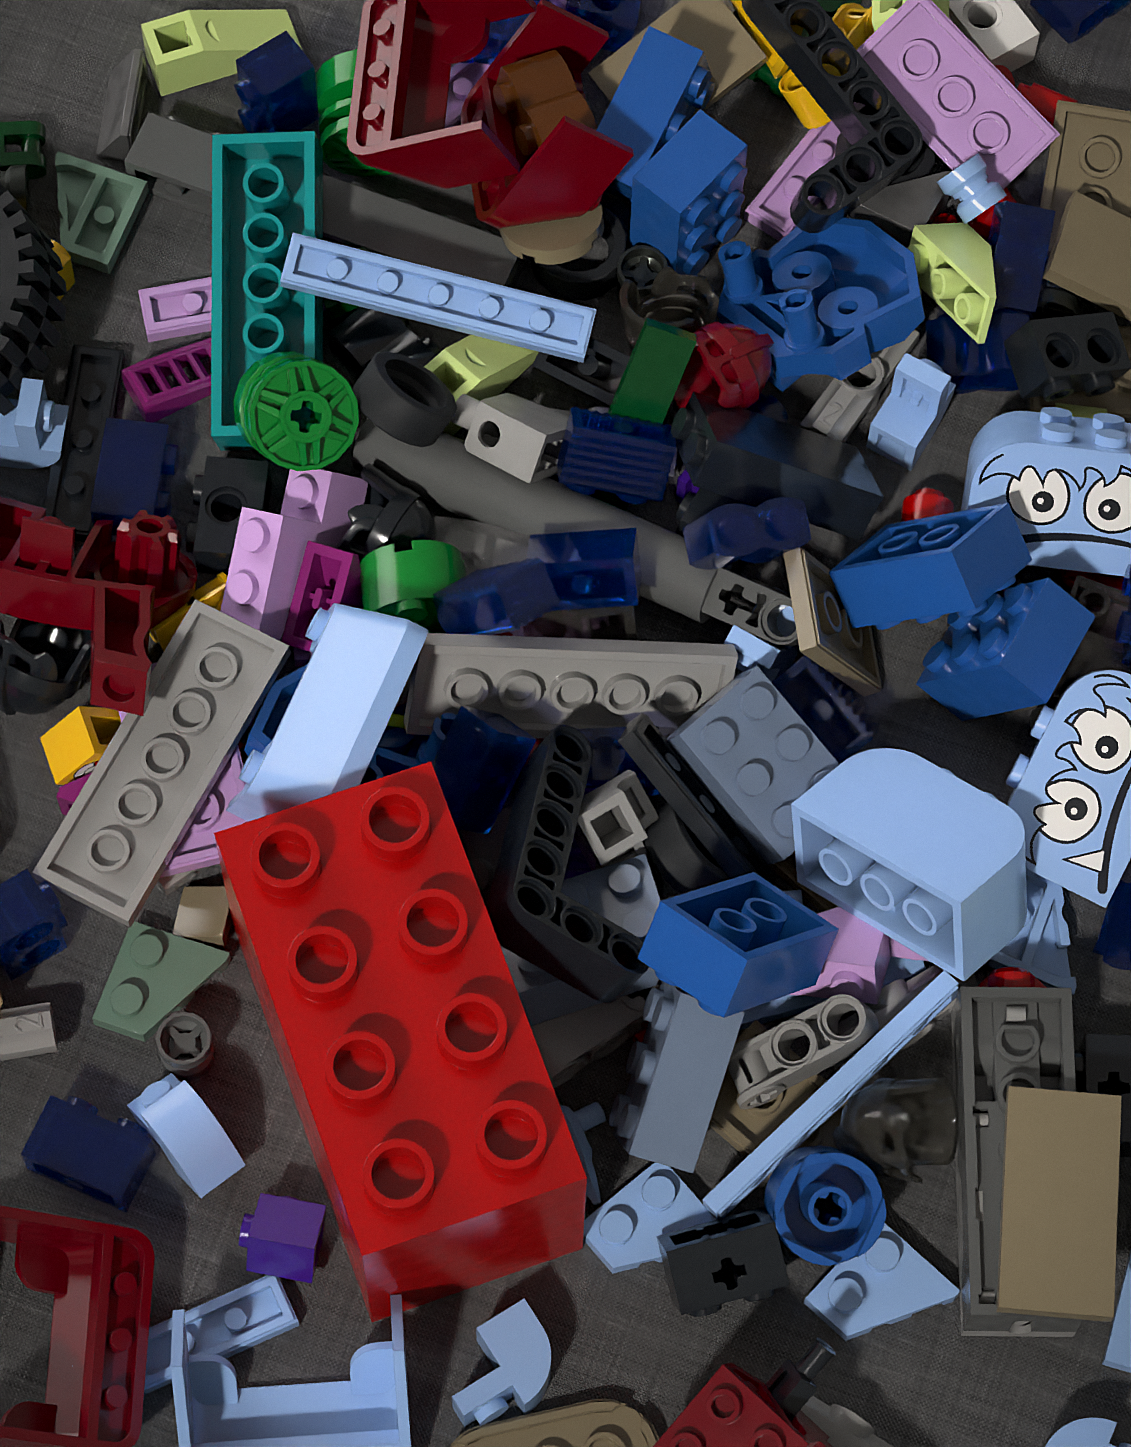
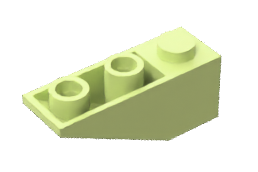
(206, 43)
(957, 273)
(479, 368)

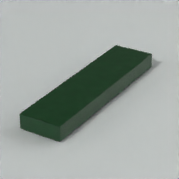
(650, 380)

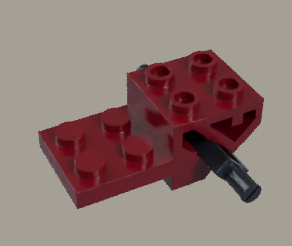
(745, 1412)

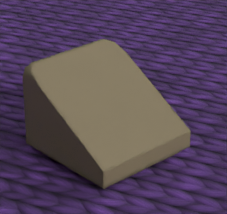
(204, 916)

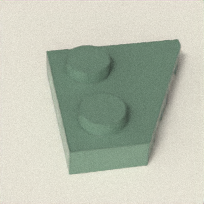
(96, 210)
(153, 979)

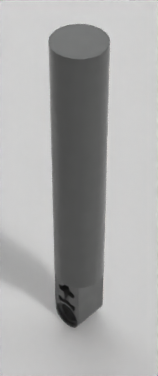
(489, 495)

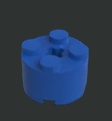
(825, 1236)

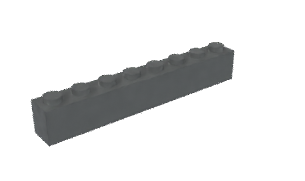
(179, 169)

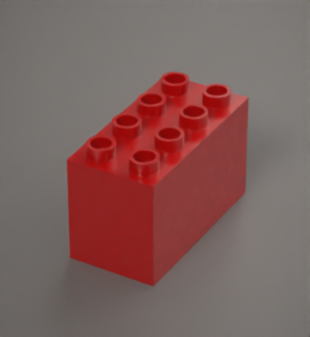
(403, 1040)

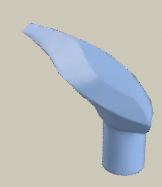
(578, 1123)

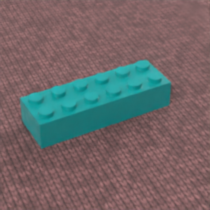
(260, 196)

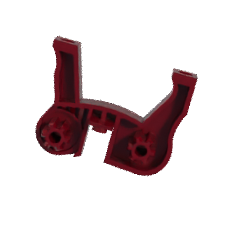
(109, 589)

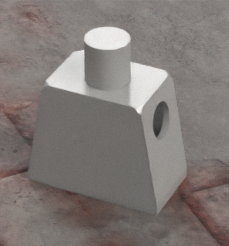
(512, 434)

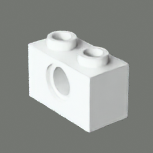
(1009, 36)

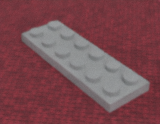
(565, 680)
(162, 764)

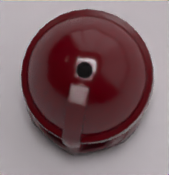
(727, 365)

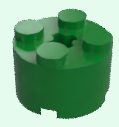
(406, 580)

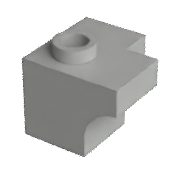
(614, 821)

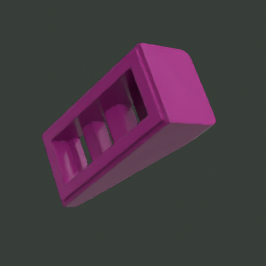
(155, 369)

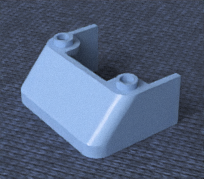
(335, 711)
(351, 1413)

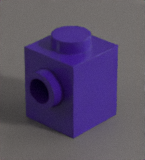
(284, 1237)

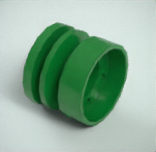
(334, 97)
(283, 384)

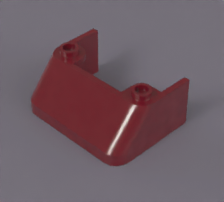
(405, 88)
(574, 160)
(97, 1329)

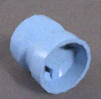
(971, 188)

